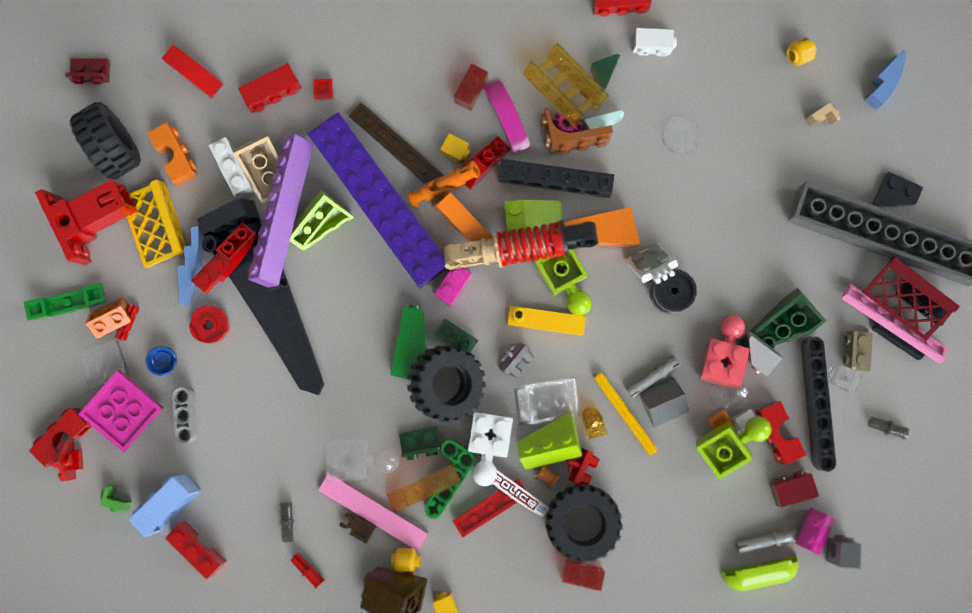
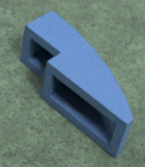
(887, 81)

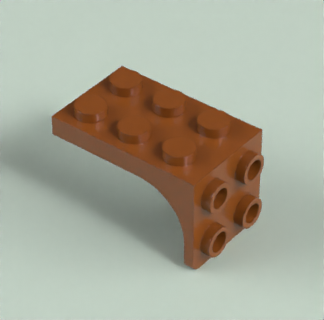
(563, 142)

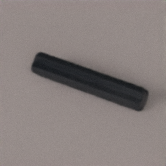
(897, 341)

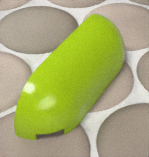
(761, 574)

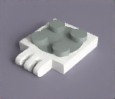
(652, 263)

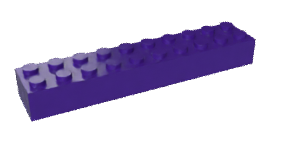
(378, 200)

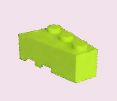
(317, 220)
(551, 443)

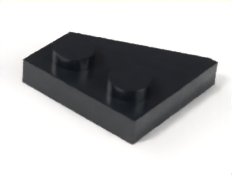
(897, 191)

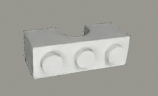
(230, 168)

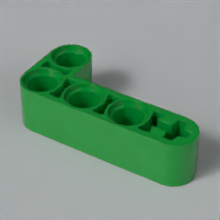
(459, 466)

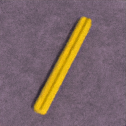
(625, 413)

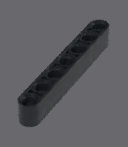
(824, 411)

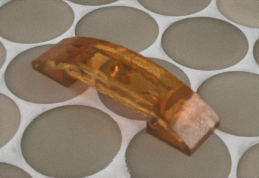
(423, 488)

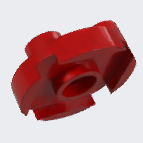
(198, 323)

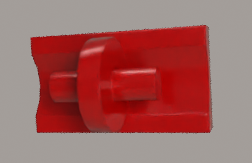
(578, 466)

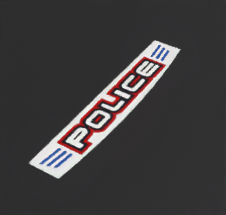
(519, 494)

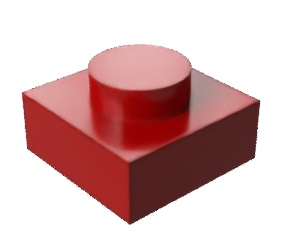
(323, 88)

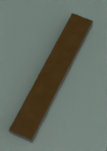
(394, 144)

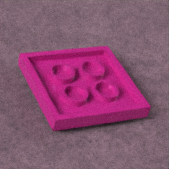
(121, 410)

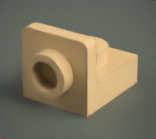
(827, 112)

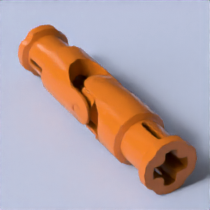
(450, 180)

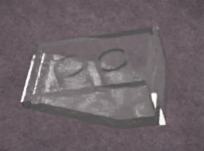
(546, 401)

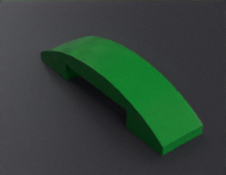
(65, 303)

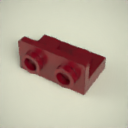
(89, 70)

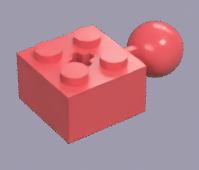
(735, 356)

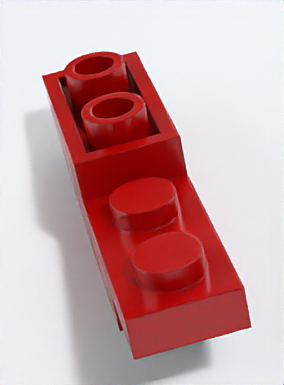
(226, 260)

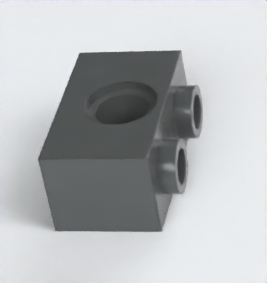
(843, 552)

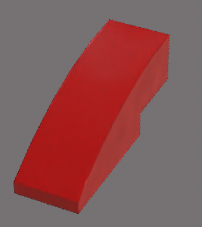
(192, 71)

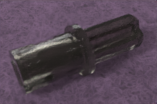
(888, 427)
(286, 522)

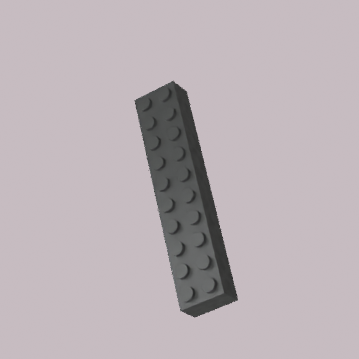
(883, 232)

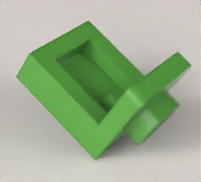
(115, 504)

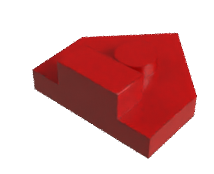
(67, 460)

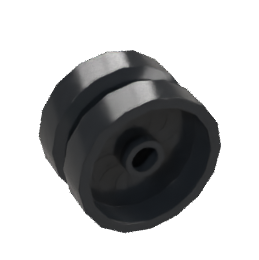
(684, 289)

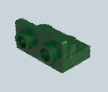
(420, 442)

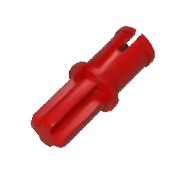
(307, 570)

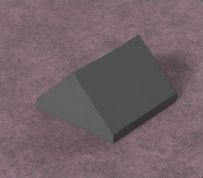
(664, 401)

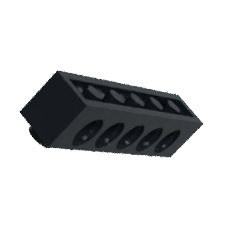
(556, 178)

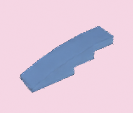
(193, 263)

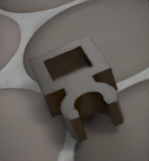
(361, 529)

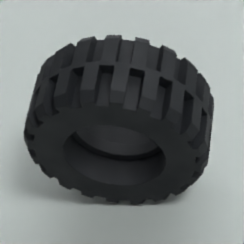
(105, 140)
(470, 383)
(600, 544)

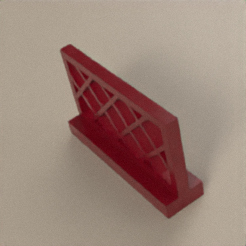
(922, 285)

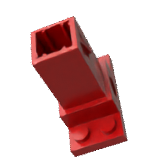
(79, 219)

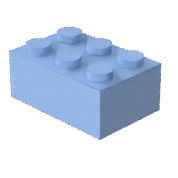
(164, 504)

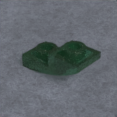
(455, 336)

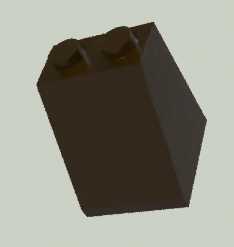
(392, 592)

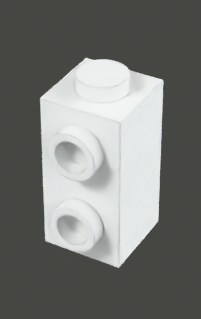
(654, 41)

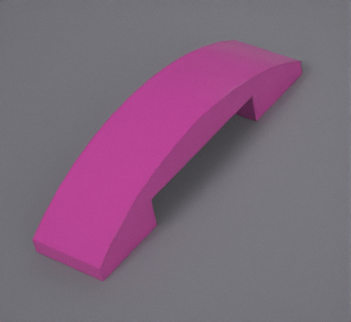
(507, 116)

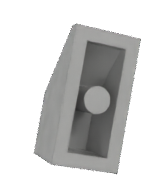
(761, 355)

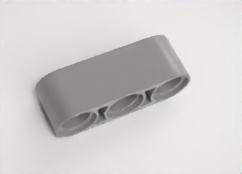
(178, 407)

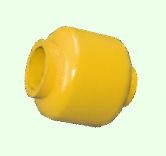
(801, 51)
(405, 560)

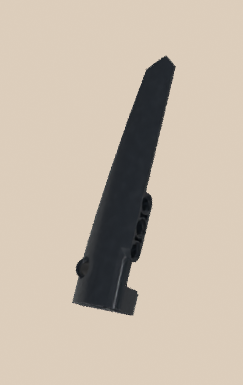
(271, 306)

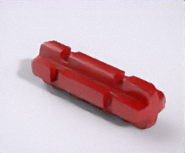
(122, 333)

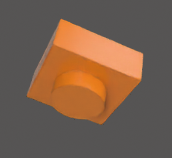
(719, 418)

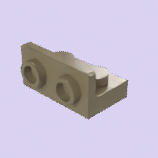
(858, 350)

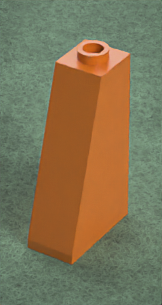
(460, 218)
(613, 228)

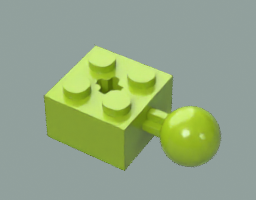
(578, 302)
(727, 437)

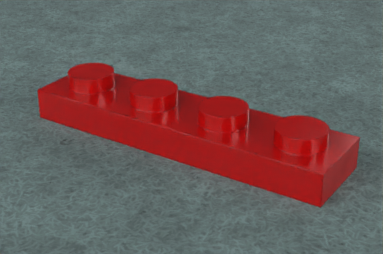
(484, 511)

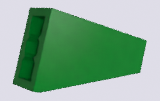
(410, 341)

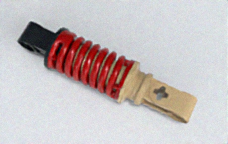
(522, 247)

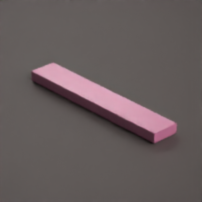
(863, 303)
(374, 513)

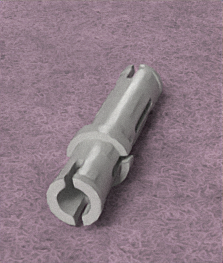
(660, 371)
(775, 538)

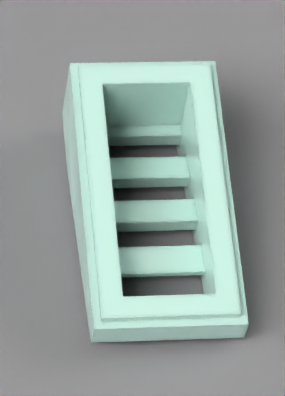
(603, 120)

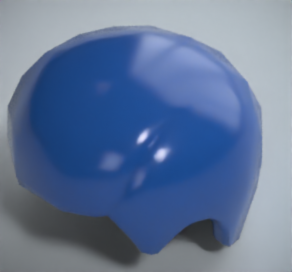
(161, 360)

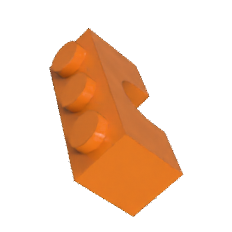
(180, 167)

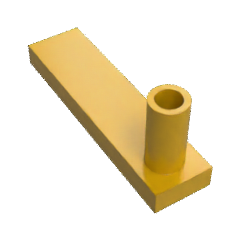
(546, 320)

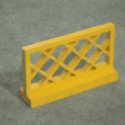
(170, 222)

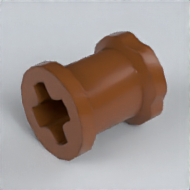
(547, 476)

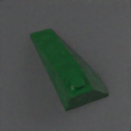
(788, 320)

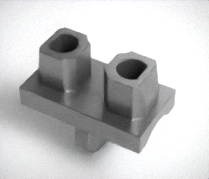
(512, 357)

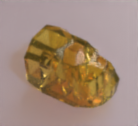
(593, 423)

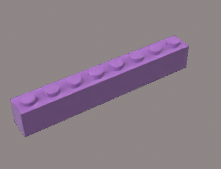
(280, 211)

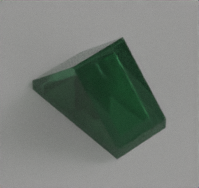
(603, 70)

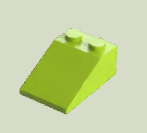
(531, 213)

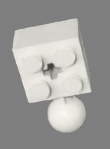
(484, 471)

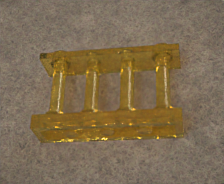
(576, 75)

